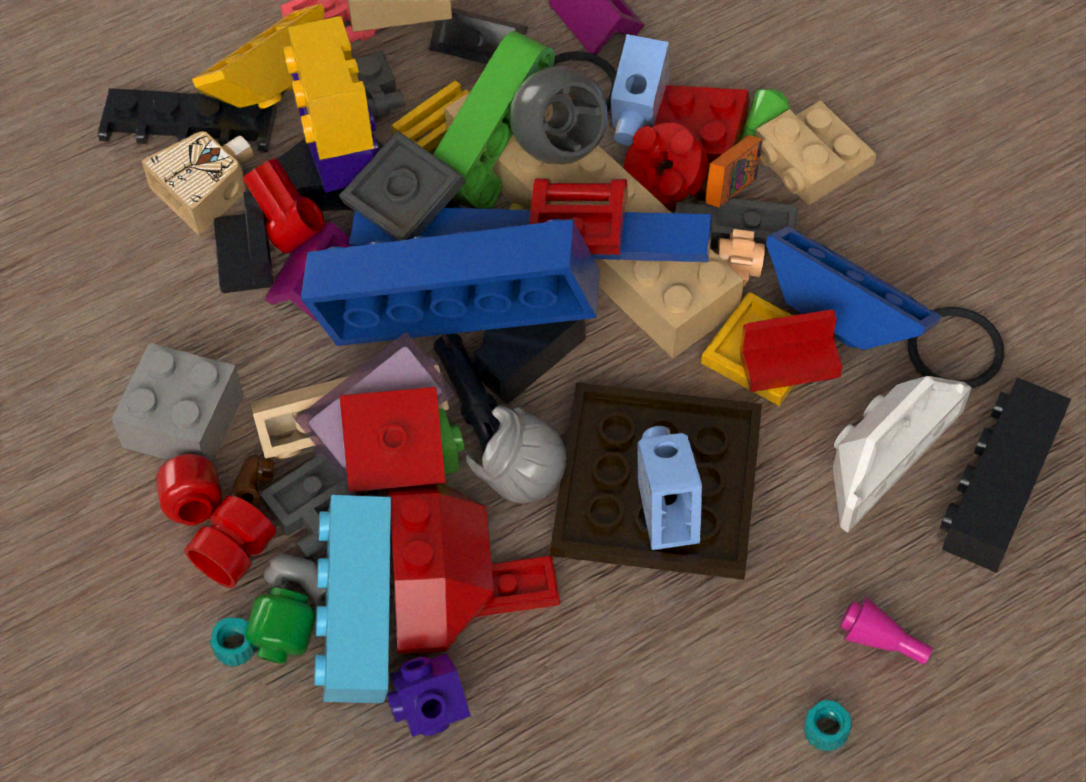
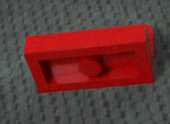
(790, 350)

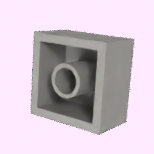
(177, 404)

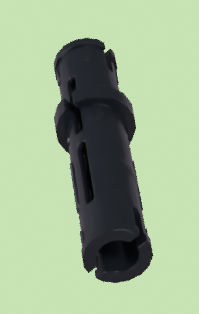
(475, 401)

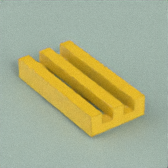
(429, 116)

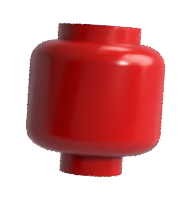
(188, 489)

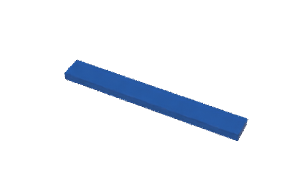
(644, 235)

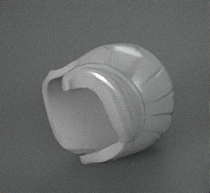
(522, 457)

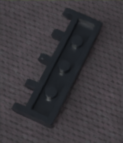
(182, 116)

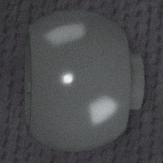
(575, 123)

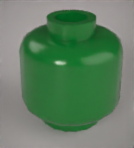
(280, 625)

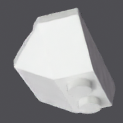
(891, 440)

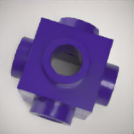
(427, 695)

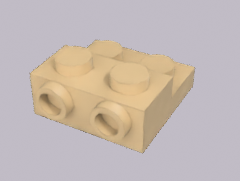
(813, 151)

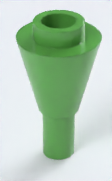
(764, 108)

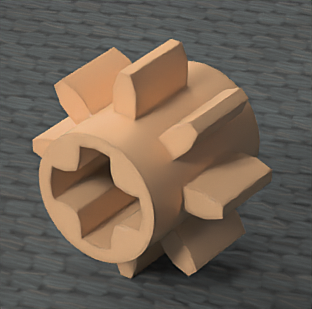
(742, 253)

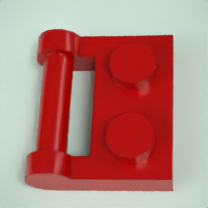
(598, 224)

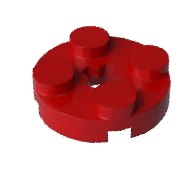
(680, 147)

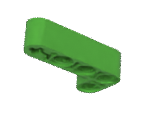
(483, 121)

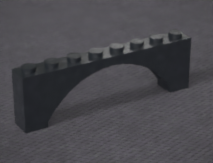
(508, 356)

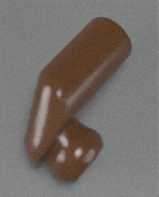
(251, 472)

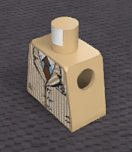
(199, 177)

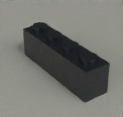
(1005, 474)

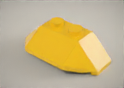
(258, 68)

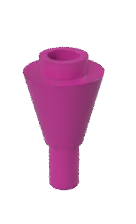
(872, 627)

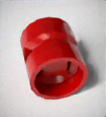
(225, 547)

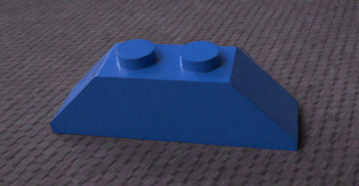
(865, 306)

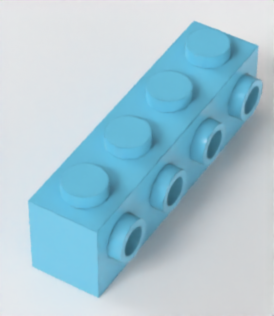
(356, 599)

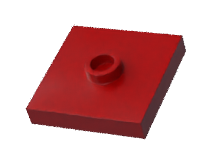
(392, 439)

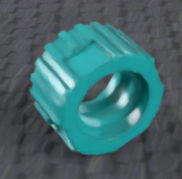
(224, 629)
(829, 710)

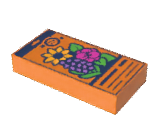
(733, 171)

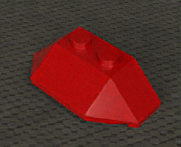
(437, 565)

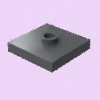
(402, 188)

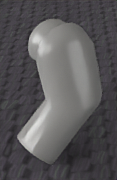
(296, 569)

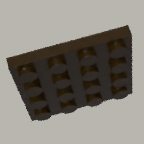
(600, 495)

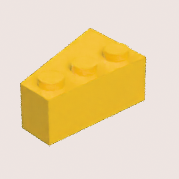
(328, 88)

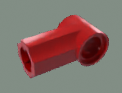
(290, 217)

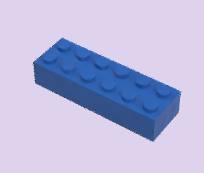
(452, 283)

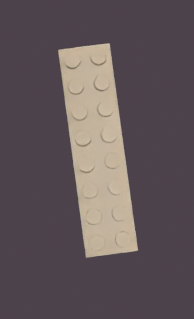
(665, 298)

